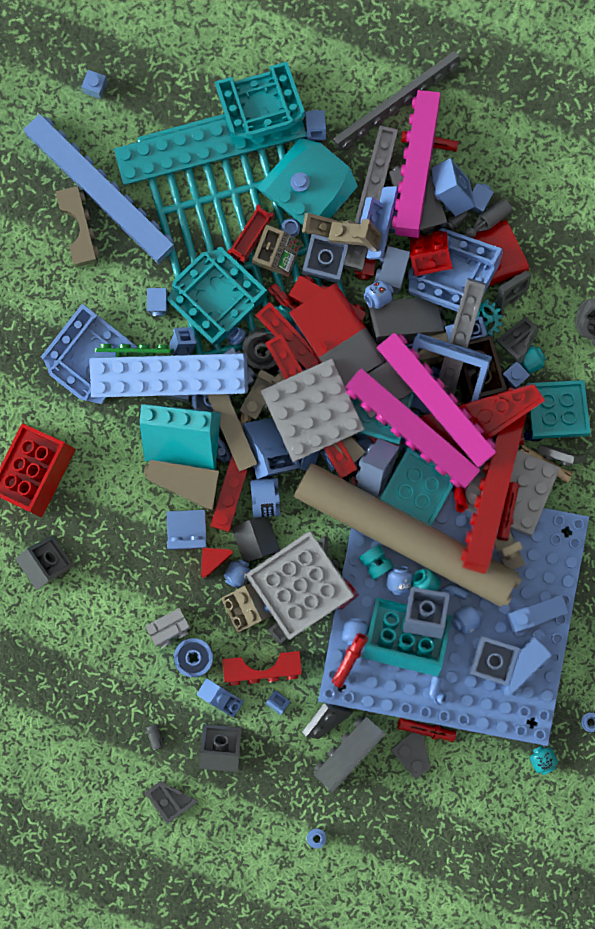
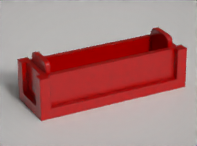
(250, 235)

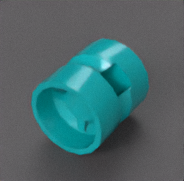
(372, 556)

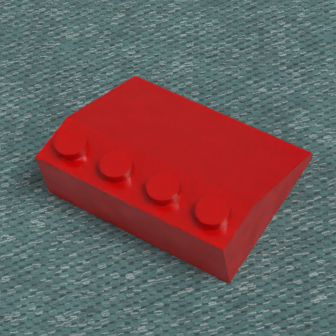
(33, 469)

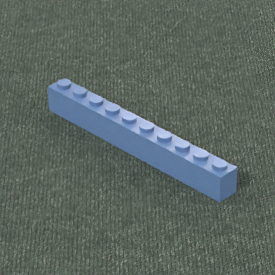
(99, 189)

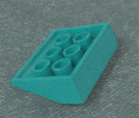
(180, 435)
(401, 649)

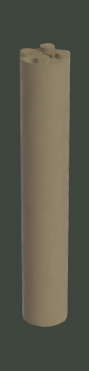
(403, 534)

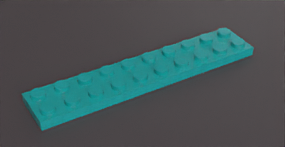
(192, 149)

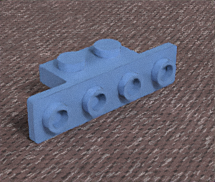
(381, 215)

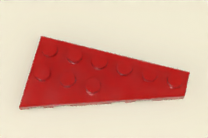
(492, 412)

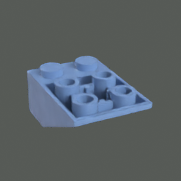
(268, 449)
(530, 658)

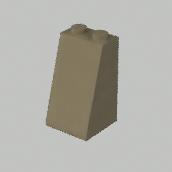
(187, 482)

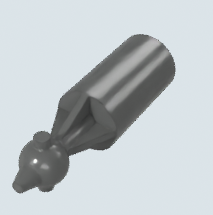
(490, 217)

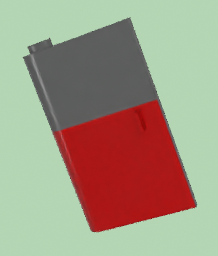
(513, 260)
(337, 333)

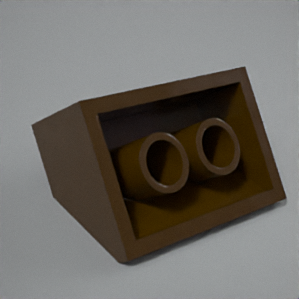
(469, 373)

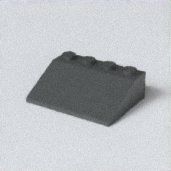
(348, 753)

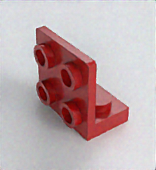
(430, 253)

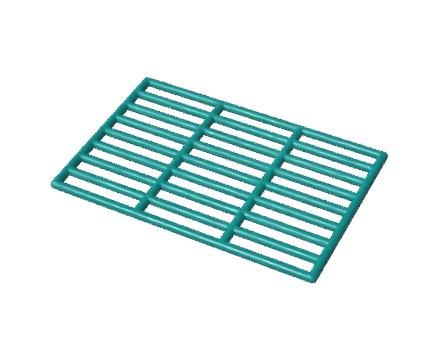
(216, 197)

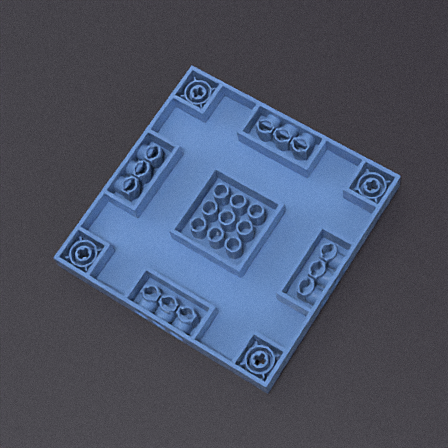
(473, 702)

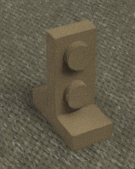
(319, 225)
(356, 234)
(255, 401)
(509, 552)

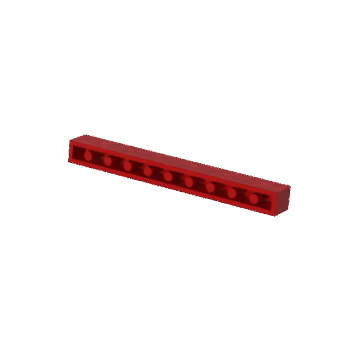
(492, 498)

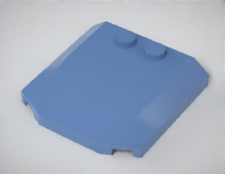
(469, 260)
(73, 347)

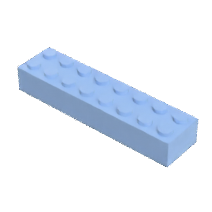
(169, 375)

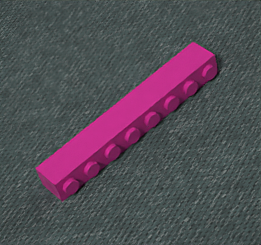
(418, 162)
(436, 399)
(412, 429)

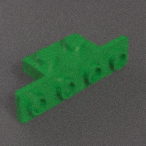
(126, 351)

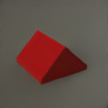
(213, 559)

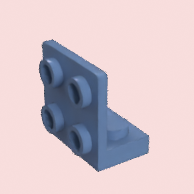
(186, 529)

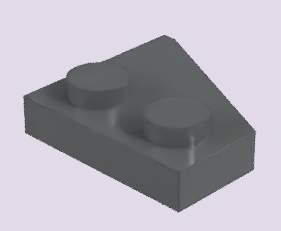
(512, 290)
(519, 339)
(566, 457)
(325, 720)
(413, 754)
(169, 801)

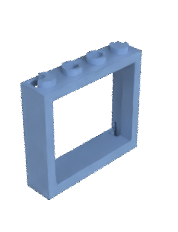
(455, 352)

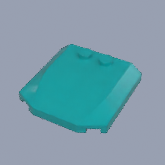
(261, 102)
(329, 181)
(215, 294)

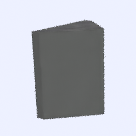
(255, 539)

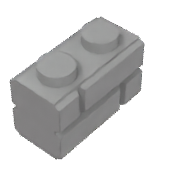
(168, 627)

